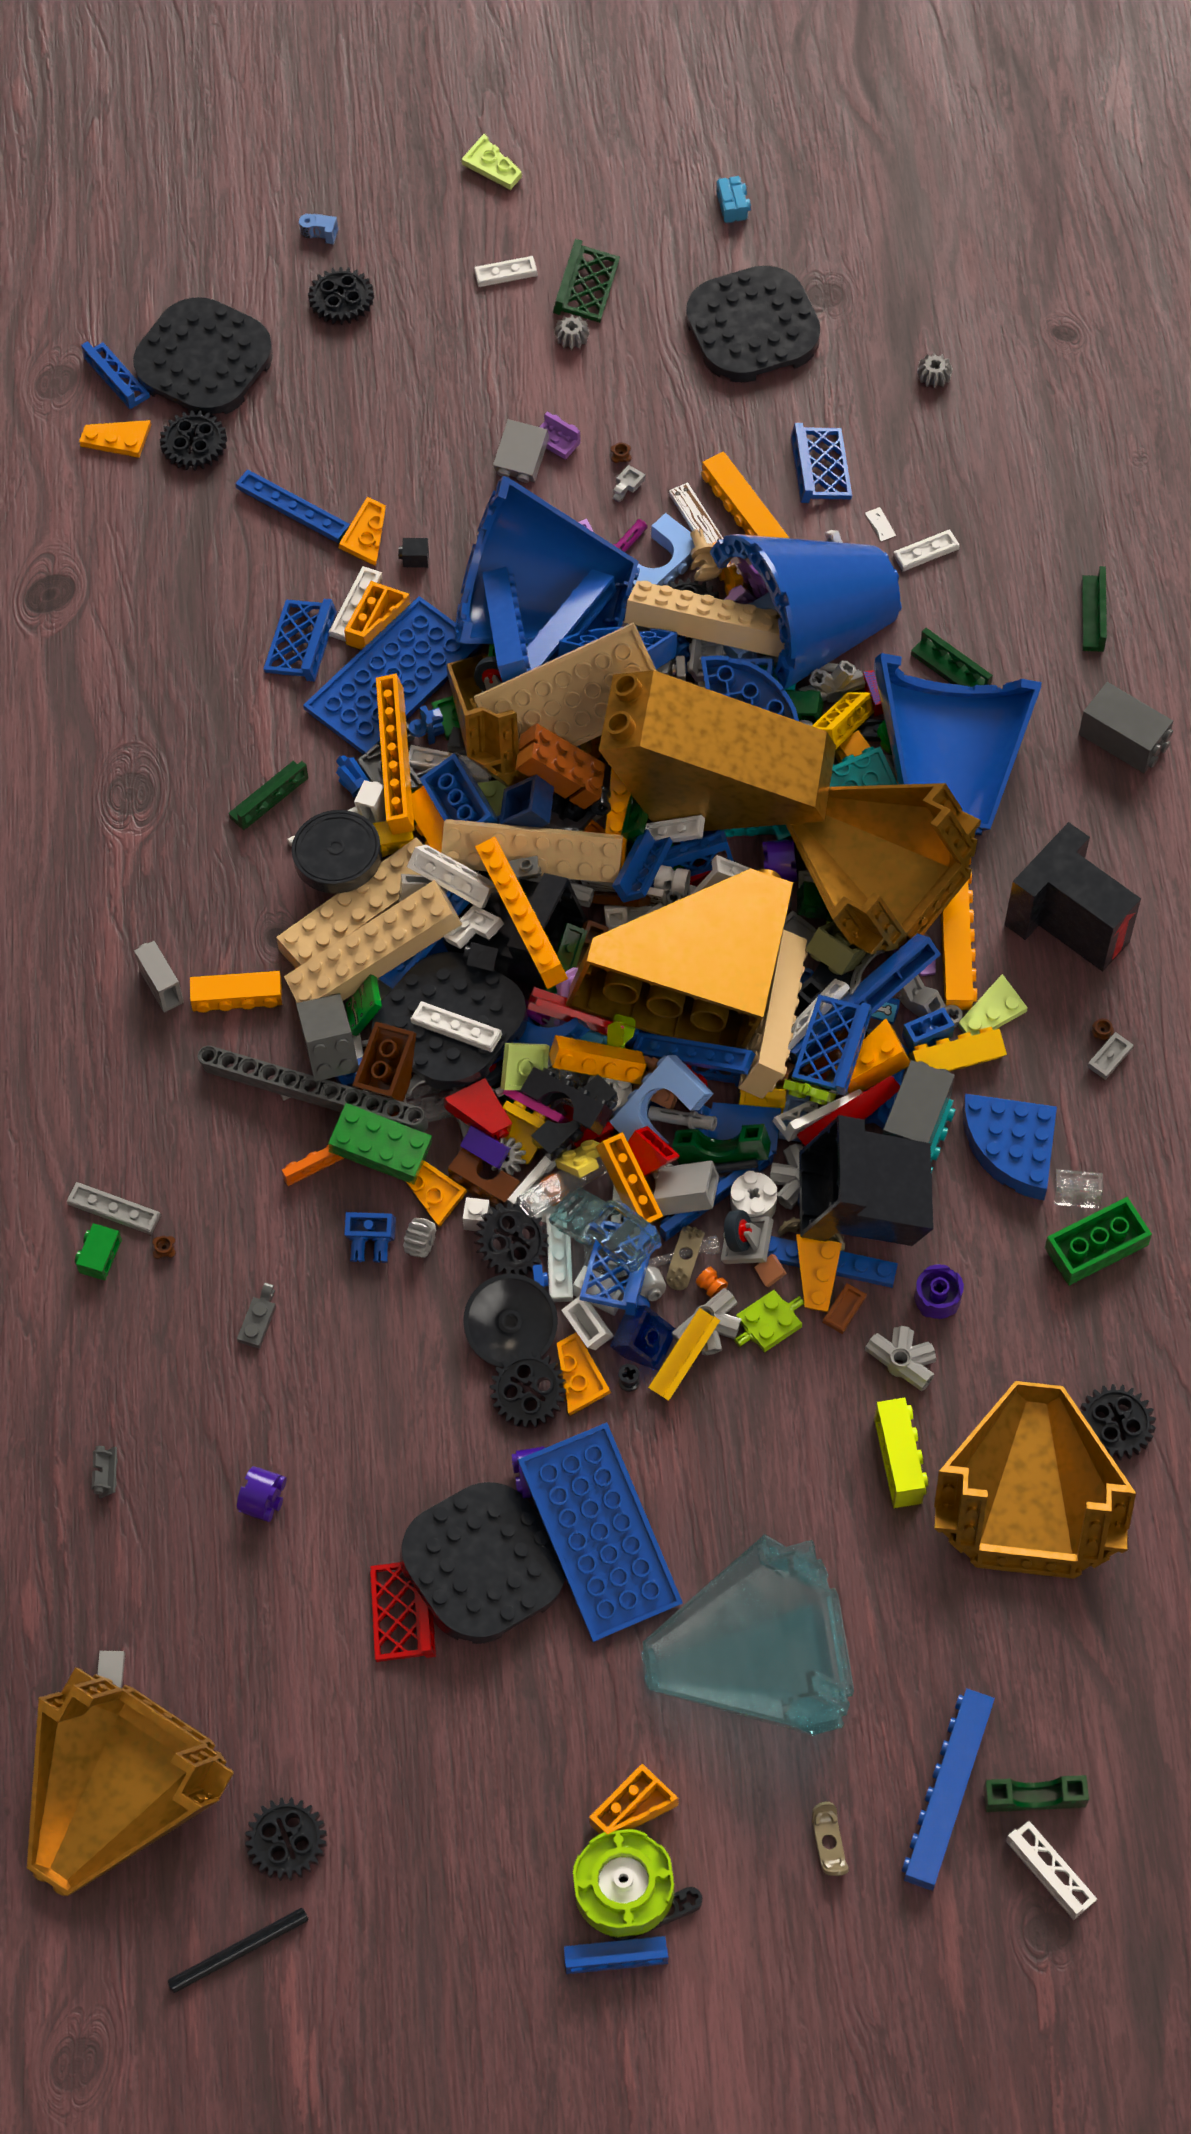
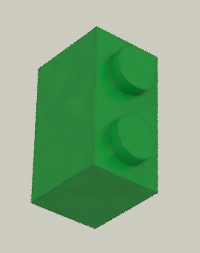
(98, 1251)

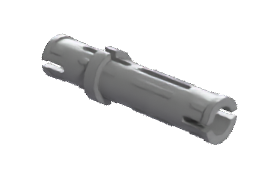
(690, 1119)

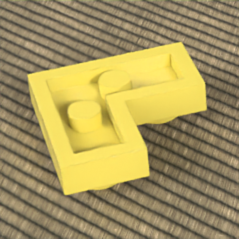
(580, 1160)

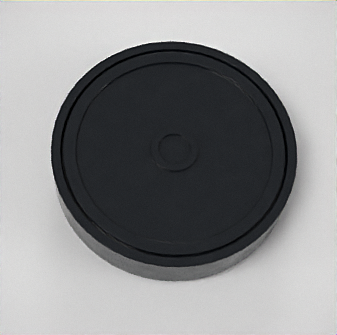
(336, 851)

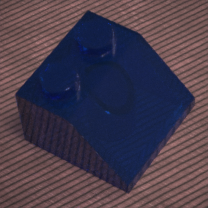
(643, 1337)

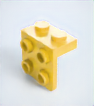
(523, 1126)

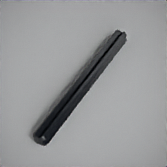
(237, 1950)

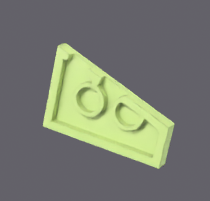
(489, 162)
(994, 1008)

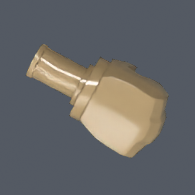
(703, 558)

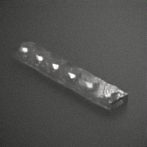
(555, 1189)

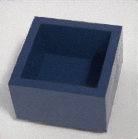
(527, 803)

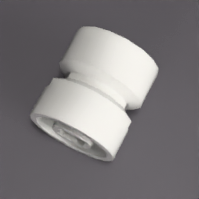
(672, 880)

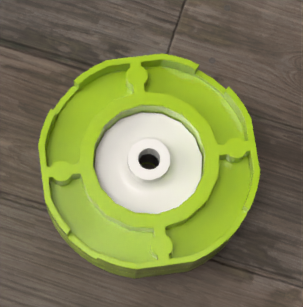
(623, 1883)

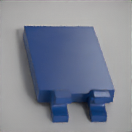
(732, 1117)

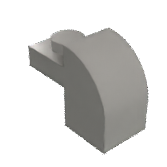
(919, 998)

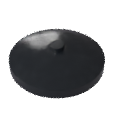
(509, 1317)

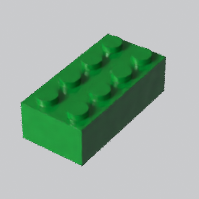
(379, 1143)
(1098, 1241)

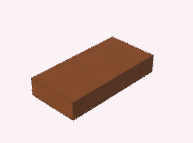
(844, 1308)

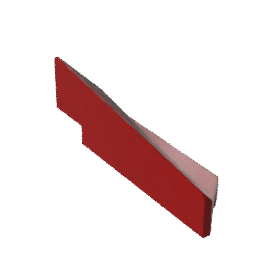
(859, 1107)

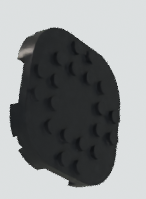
(753, 323)
(203, 356)
(463, 990)
(481, 1562)

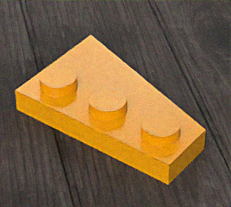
(365, 532)

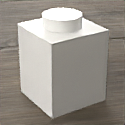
(473, 1211)

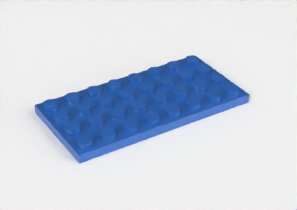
(414, 647)
(599, 1531)

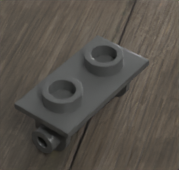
(526, 867)
(104, 1481)

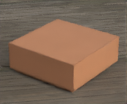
(770, 1270)

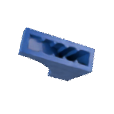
(540, 1035)

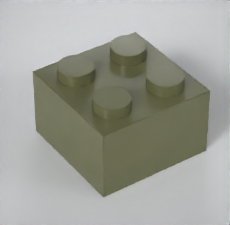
(834, 949)

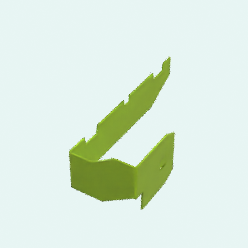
(618, 1036)

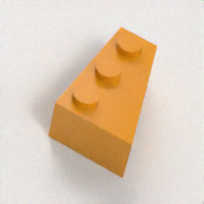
(374, 613)
(878, 1058)
(634, 1803)

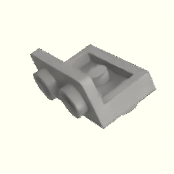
(698, 649)

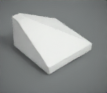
(615, 916)

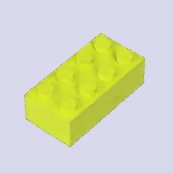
(900, 1453)

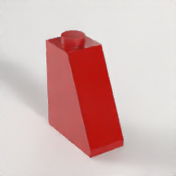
(479, 1108)
(650, 1151)

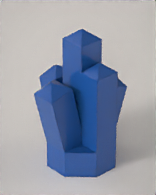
(350, 774)

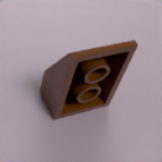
(387, 1062)

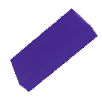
(485, 1147)

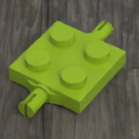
(816, 1093)
(769, 1321)

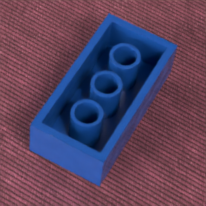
(457, 792)

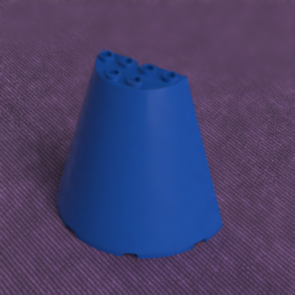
(548, 561)
(823, 592)
(955, 733)

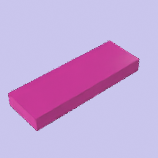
(536, 1106)

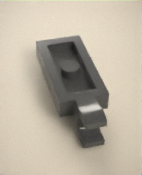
(258, 1318)

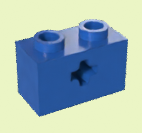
(928, 1029)

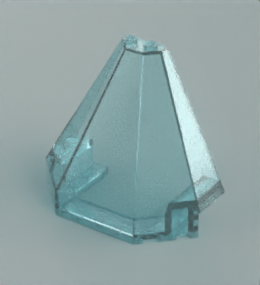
(759, 1642)

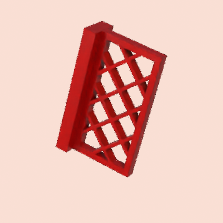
(554, 1006)
(424, 1618)

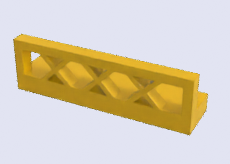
(846, 716)
(684, 1354)

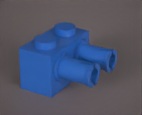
(370, 1226)

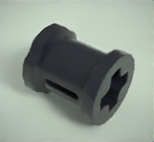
(604, 800)
(632, 1372)

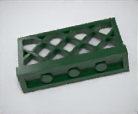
(571, 273)

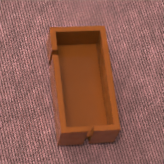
(560, 765)

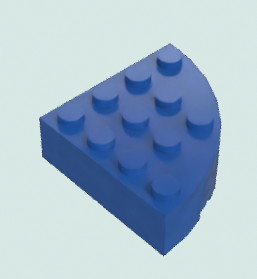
(659, 643)
(747, 683)
(1011, 1141)

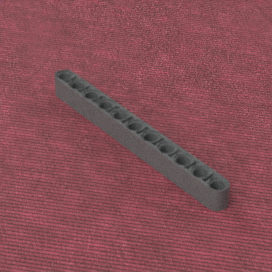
(303, 1084)

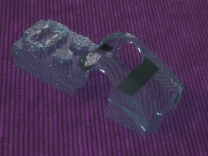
(581, 1215)

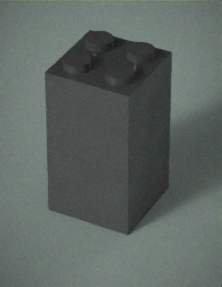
(1126, 727)
(327, 1037)
(920, 1103)

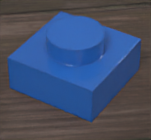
(539, 1276)

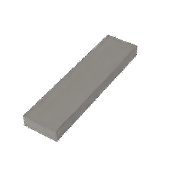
(113, 1208)

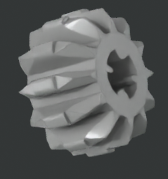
(571, 332)
(934, 370)
(515, 1157)
(419, 1237)

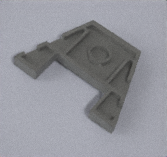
(372, 765)

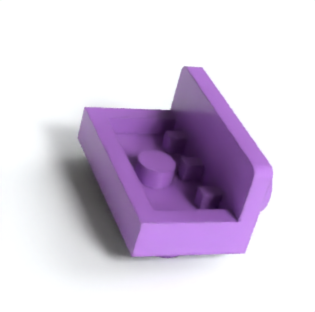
(563, 437)

